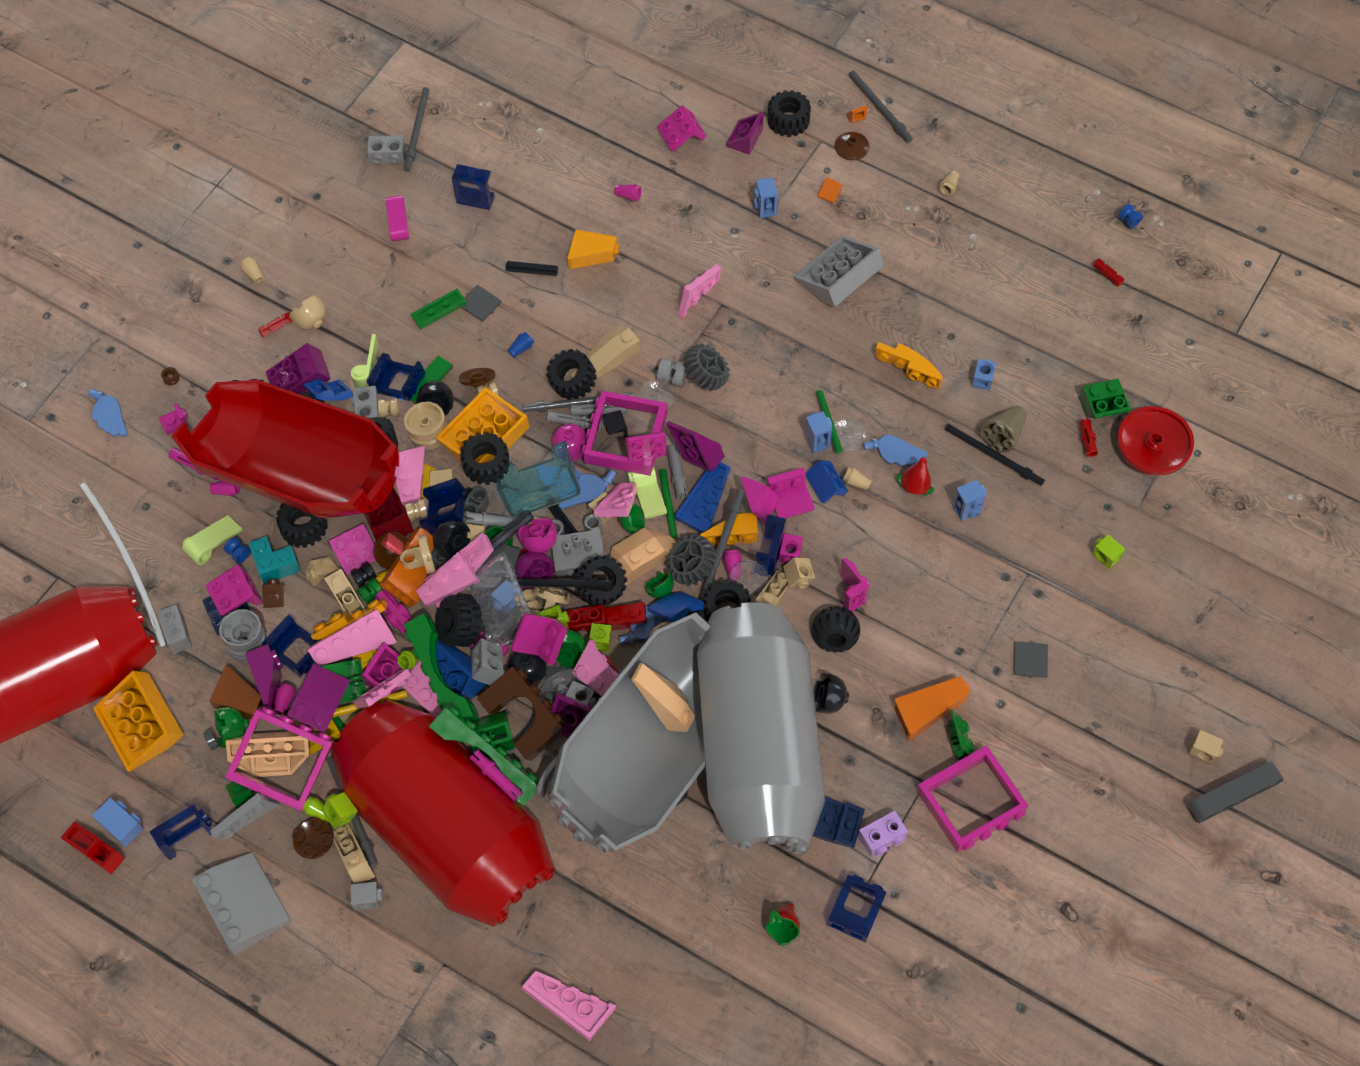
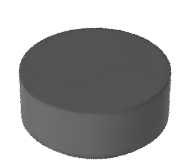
(210, 739)

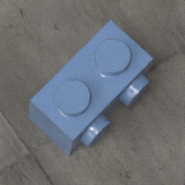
(766, 197)
(818, 431)
(969, 500)
(118, 821)

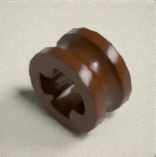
(170, 381)

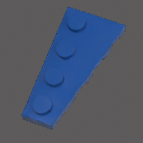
(704, 499)

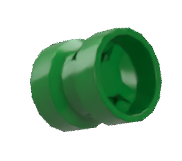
(369, 591)

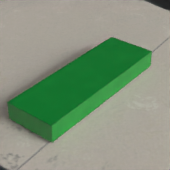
(438, 309)
(434, 372)

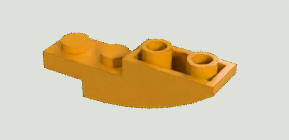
(916, 365)
(340, 620)

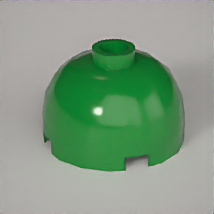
(571, 649)
(229, 724)

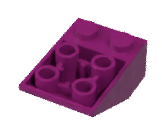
(299, 368)

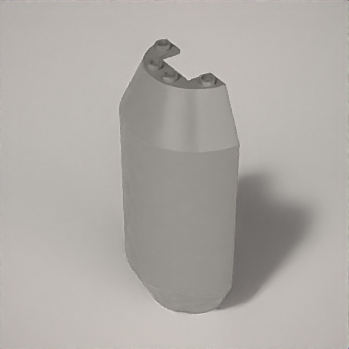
(760, 728)
(621, 764)

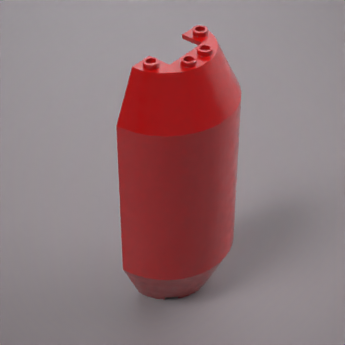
(292, 449)
(68, 654)
(440, 812)

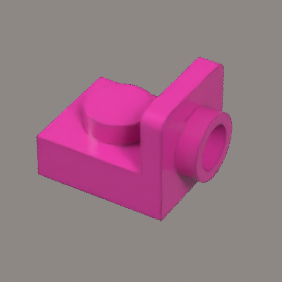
(173, 419)

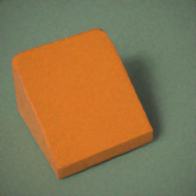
(857, 114)
(830, 190)

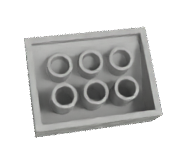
(840, 270)
(241, 902)

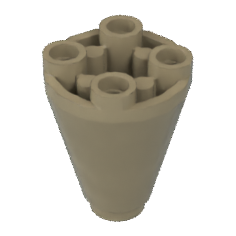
(1004, 430)

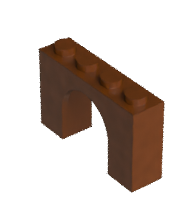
(547, 724)

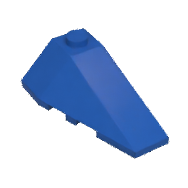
(457, 671)

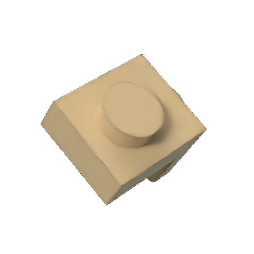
(320, 569)

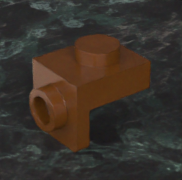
(273, 593)

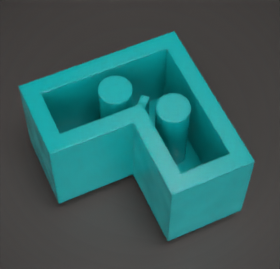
(273, 564)

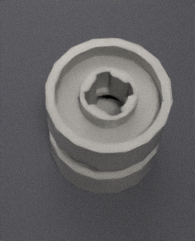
(666, 371)

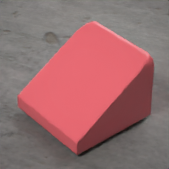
(392, 544)

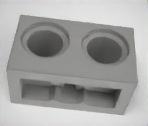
(386, 149)
(369, 406)
(174, 629)
(487, 662)

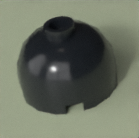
(437, 393)
(451, 538)
(531, 664)
(830, 694)

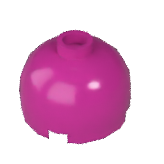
(575, 439)
(538, 536)

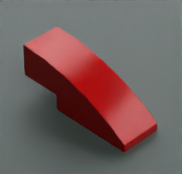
(92, 848)

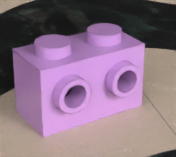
(883, 834)

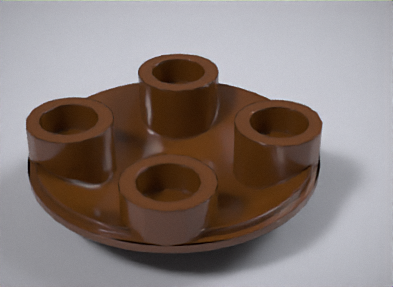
(313, 838)

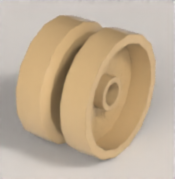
(424, 423)

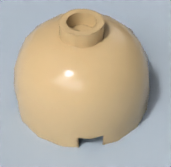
(309, 314)

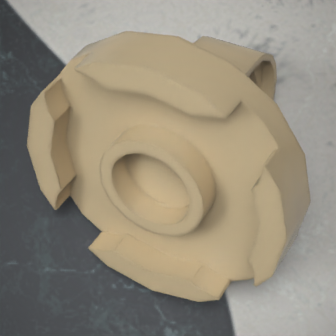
(422, 556)
(551, 596)

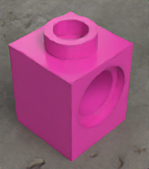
(790, 542)

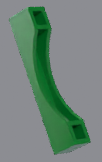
(424, 638)
(453, 727)

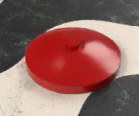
(1155, 440)

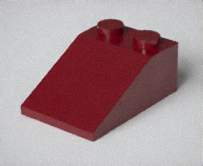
(389, 517)

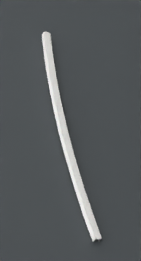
(134, 573)

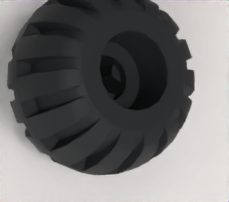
(835, 629)

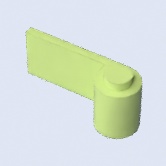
(361, 372)
(648, 494)
(200, 545)

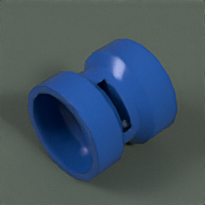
(1130, 216)
(237, 550)

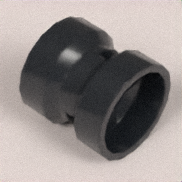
(362, 574)

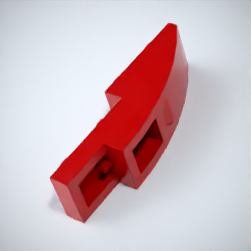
(618, 616)

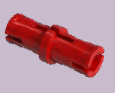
(1090, 444)

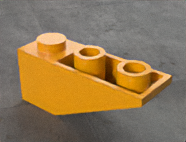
(743, 530)

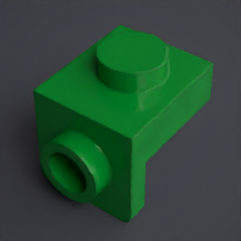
(238, 793)

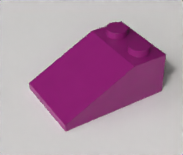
(696, 448)
(266, 673)
(318, 698)

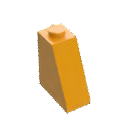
(591, 249)

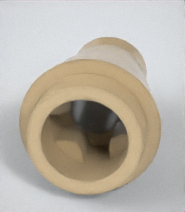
(949, 184)
(251, 269)
(856, 478)

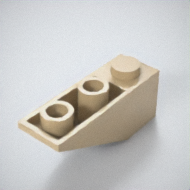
(774, 590)
(343, 592)
(352, 855)

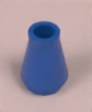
(521, 344)

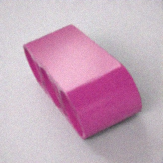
(397, 218)

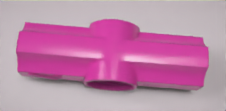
(395, 613)

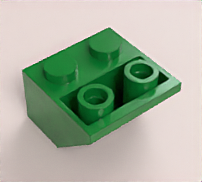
(1104, 399)
(498, 729)

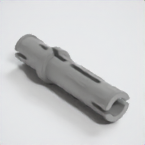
(580, 410)
(562, 418)
(679, 479)
(487, 519)

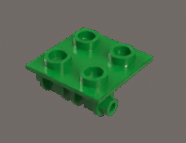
(352, 671)
(958, 733)

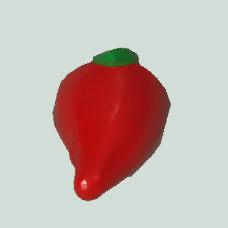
(916, 478)
(783, 924)

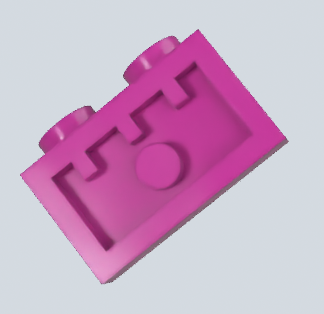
(680, 127)
(646, 446)
(792, 493)
(353, 548)
(858, 585)
(233, 590)
(539, 637)

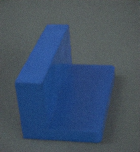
(825, 481)

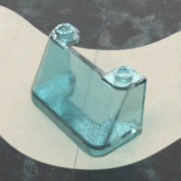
(540, 484)

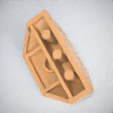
(642, 552)
(270, 753)

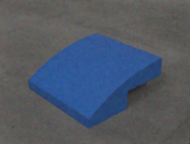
(329, 391)
(675, 606)

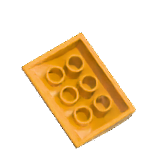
(484, 414)
(137, 720)

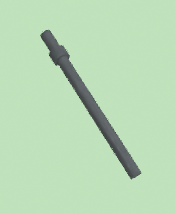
(899, 127)
(410, 153)
(541, 406)
(734, 509)
(366, 845)

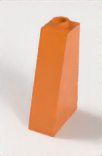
(404, 582)
(929, 705)

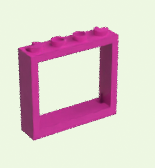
(616, 461)
(267, 789)
(984, 832)

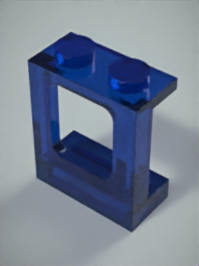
(469, 196)
(385, 371)
(441, 496)
(774, 531)
(281, 640)
(166, 838)
(851, 923)

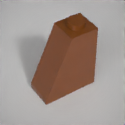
(236, 693)

